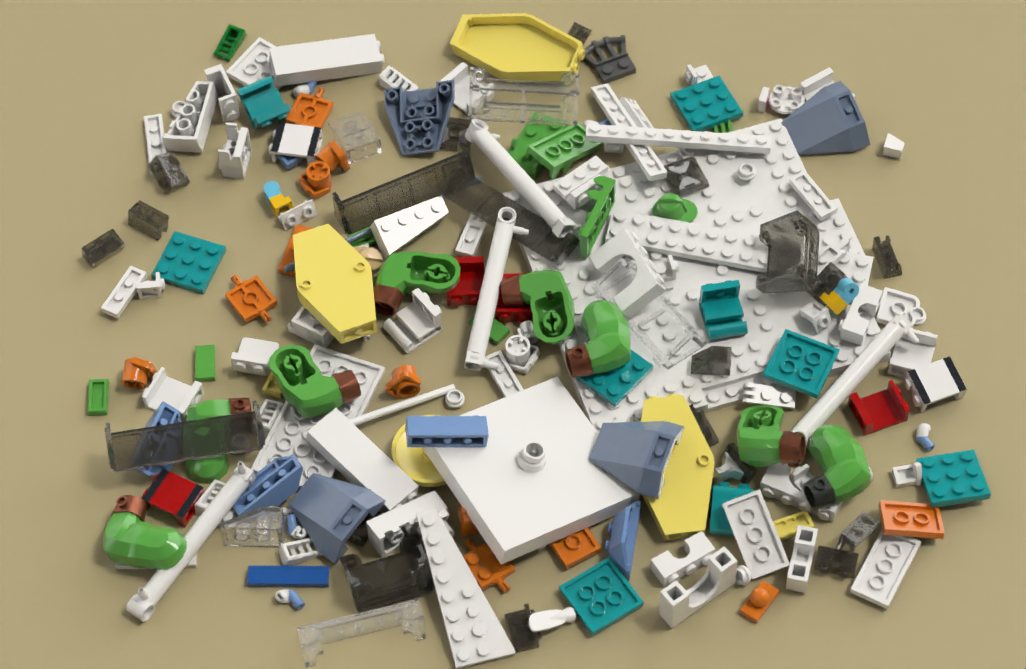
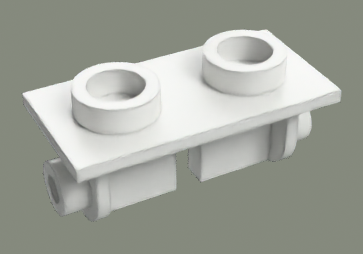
(298, 214)

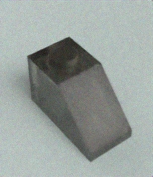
(712, 361)

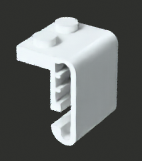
(415, 322)

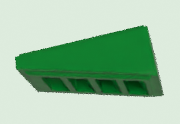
(231, 30)

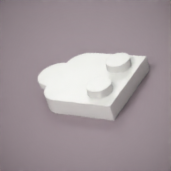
(898, 302)

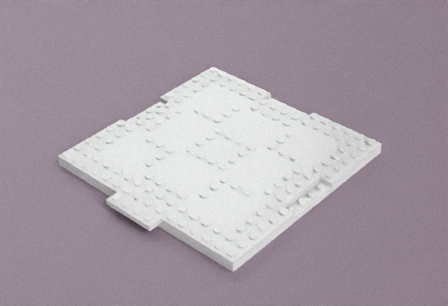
(726, 205)

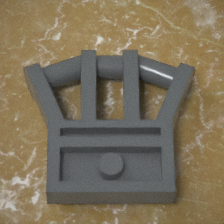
(611, 68)

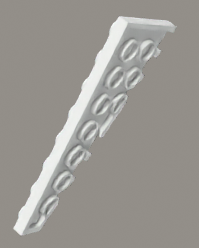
(468, 617)

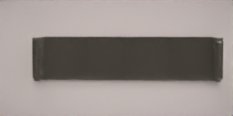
(398, 194)
(485, 204)
(185, 440)

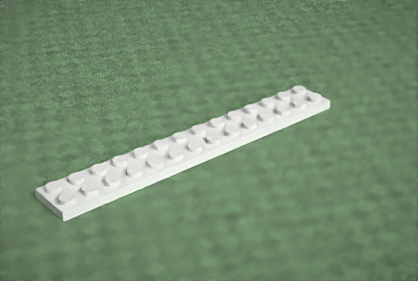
(714, 244)

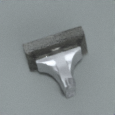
(733, 467)

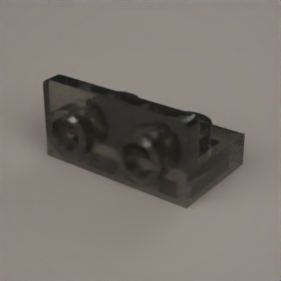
(168, 172)
(706, 428)
(836, 562)
(520, 633)

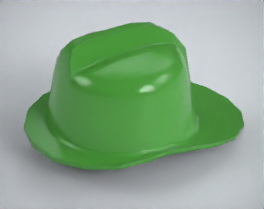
(675, 208)

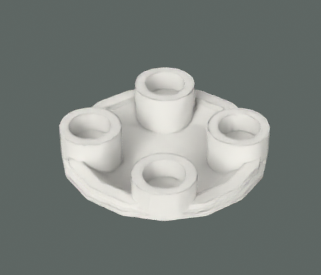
(786, 99)

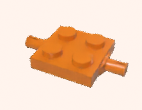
(310, 110)
(251, 299)
(486, 566)

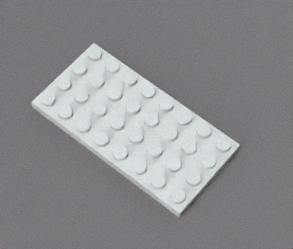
(290, 428)

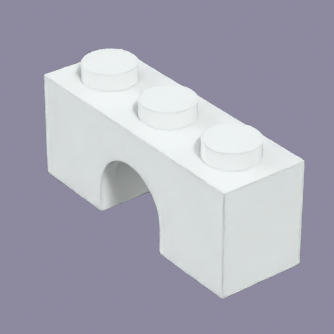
(855, 327)
(801, 558)
(670, 569)

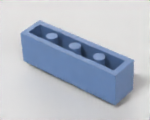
(446, 431)

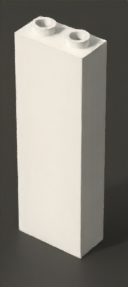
(326, 60)
(361, 460)

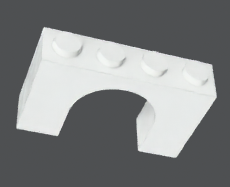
(646, 284)
(777, 485)
(678, 604)

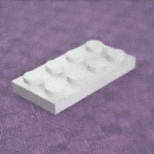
(755, 534)
(885, 568)

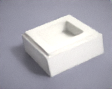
(763, 99)

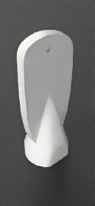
(550, 619)

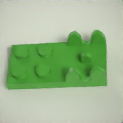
(530, 135)
(562, 149)
(598, 215)

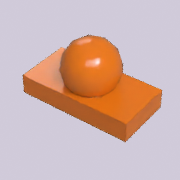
(759, 601)

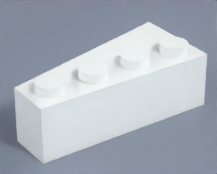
(193, 119)
(406, 225)
(391, 527)

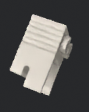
(236, 152)
(309, 328)

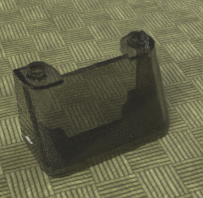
(791, 254)
(389, 578)

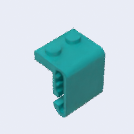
(263, 103)
(722, 310)
(723, 493)

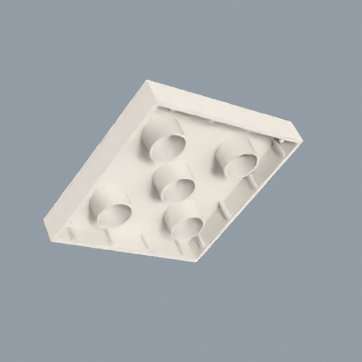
(533, 473)

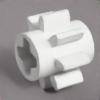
(526, 330)

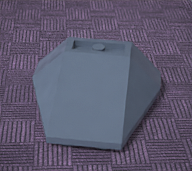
(420, 116)
(828, 123)
(637, 453)
(333, 511)

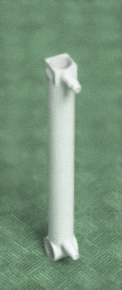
(478, 134)
(490, 290)
(854, 375)
(143, 604)

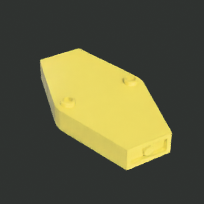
(516, 47)
(334, 283)
(688, 475)

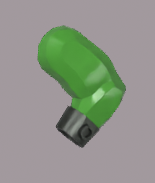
(842, 467)

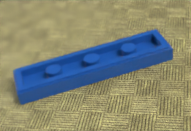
(288, 576)

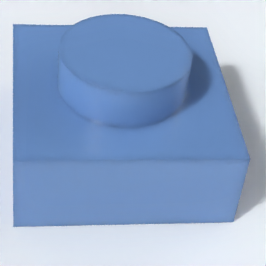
(289, 161)

